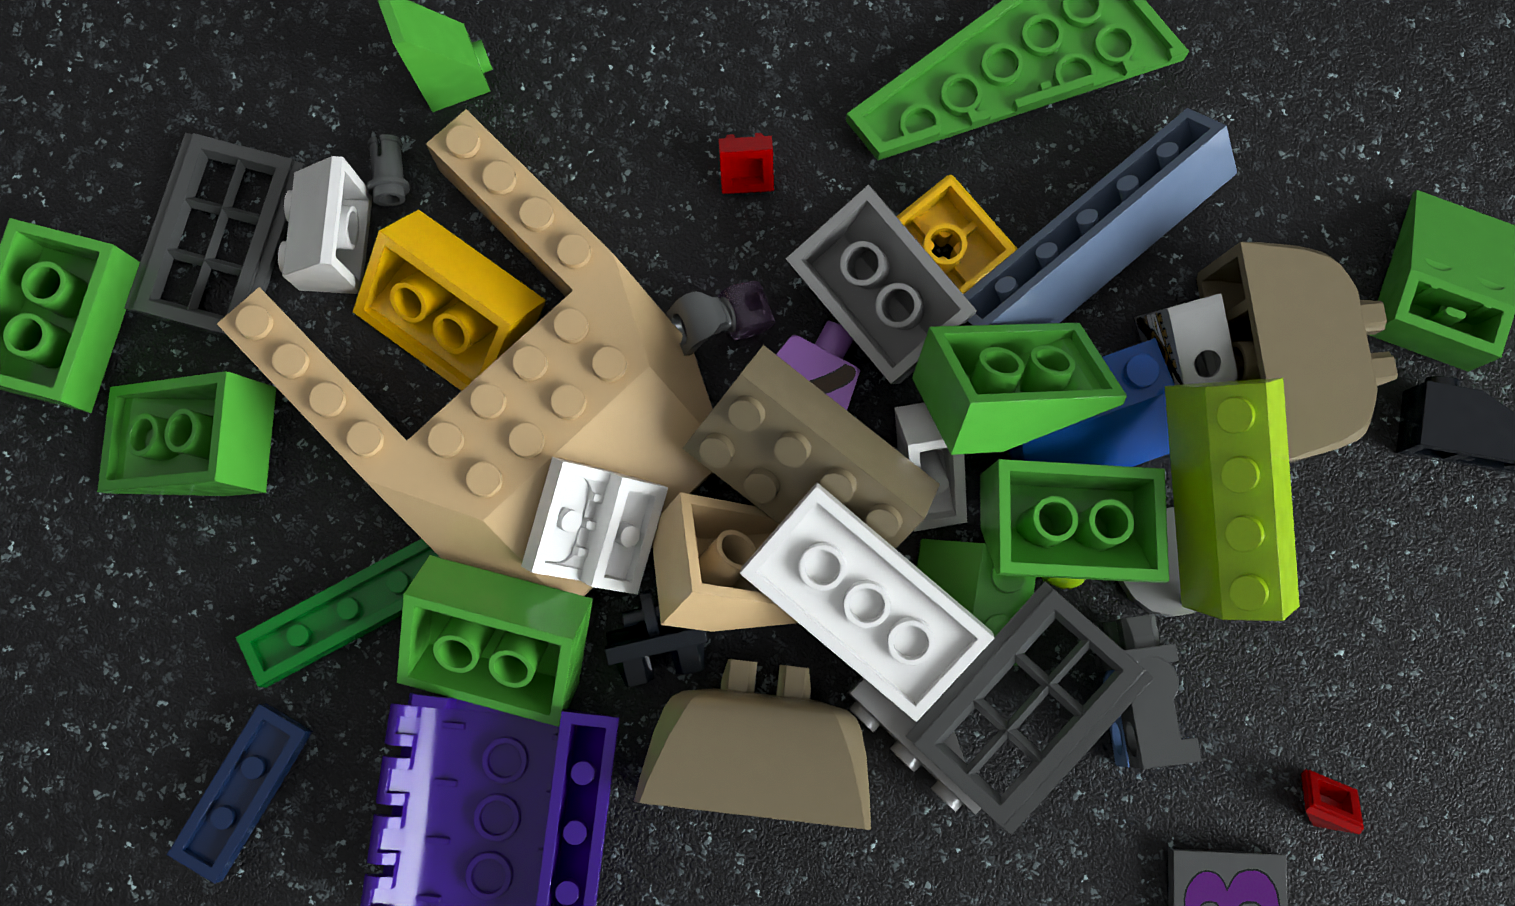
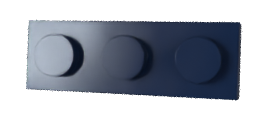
(239, 793)

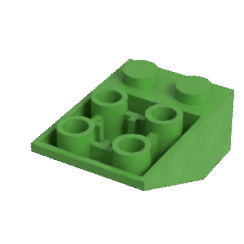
(1450, 284)

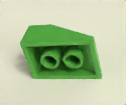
(1011, 383)
(188, 436)

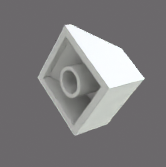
(326, 228)

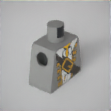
(1192, 340)

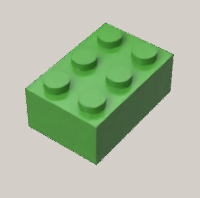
(59, 312)
(492, 640)

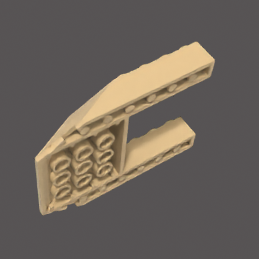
(583, 385)

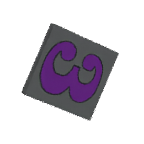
(1226, 878)

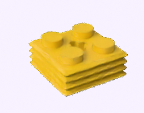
(954, 218)

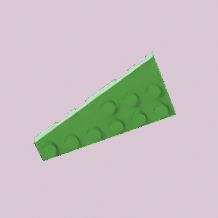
(1013, 63)

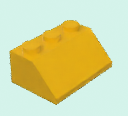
(443, 299)

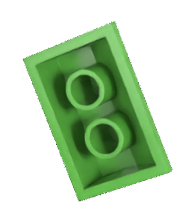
(1075, 520)

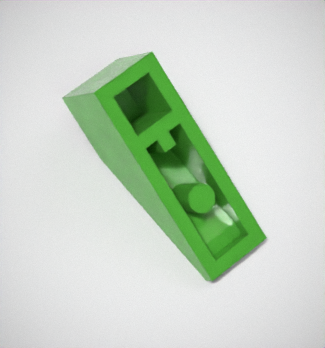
(437, 53)

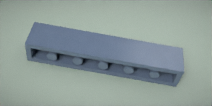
(1108, 225)

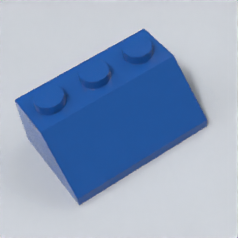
(1122, 434)

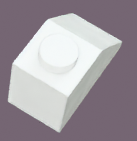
(924, 446)

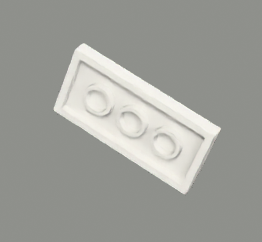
(866, 602)

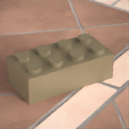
(784, 434)

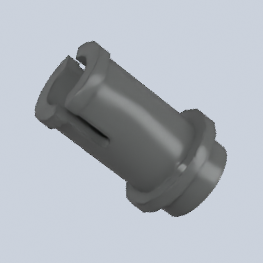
(387, 175)

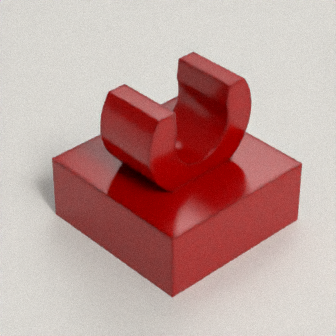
(746, 164)

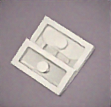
(594, 526)

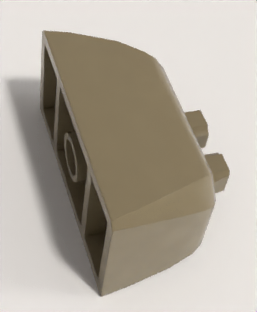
(1303, 321)
(759, 753)

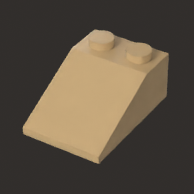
(699, 564)

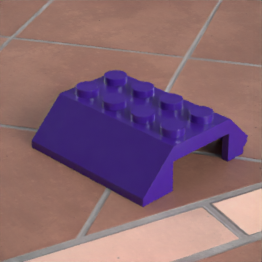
(490, 807)

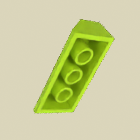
(1233, 499)

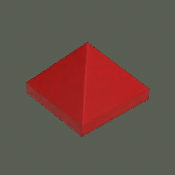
(1331, 803)

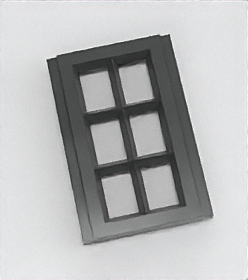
(172, 218)
(1072, 741)

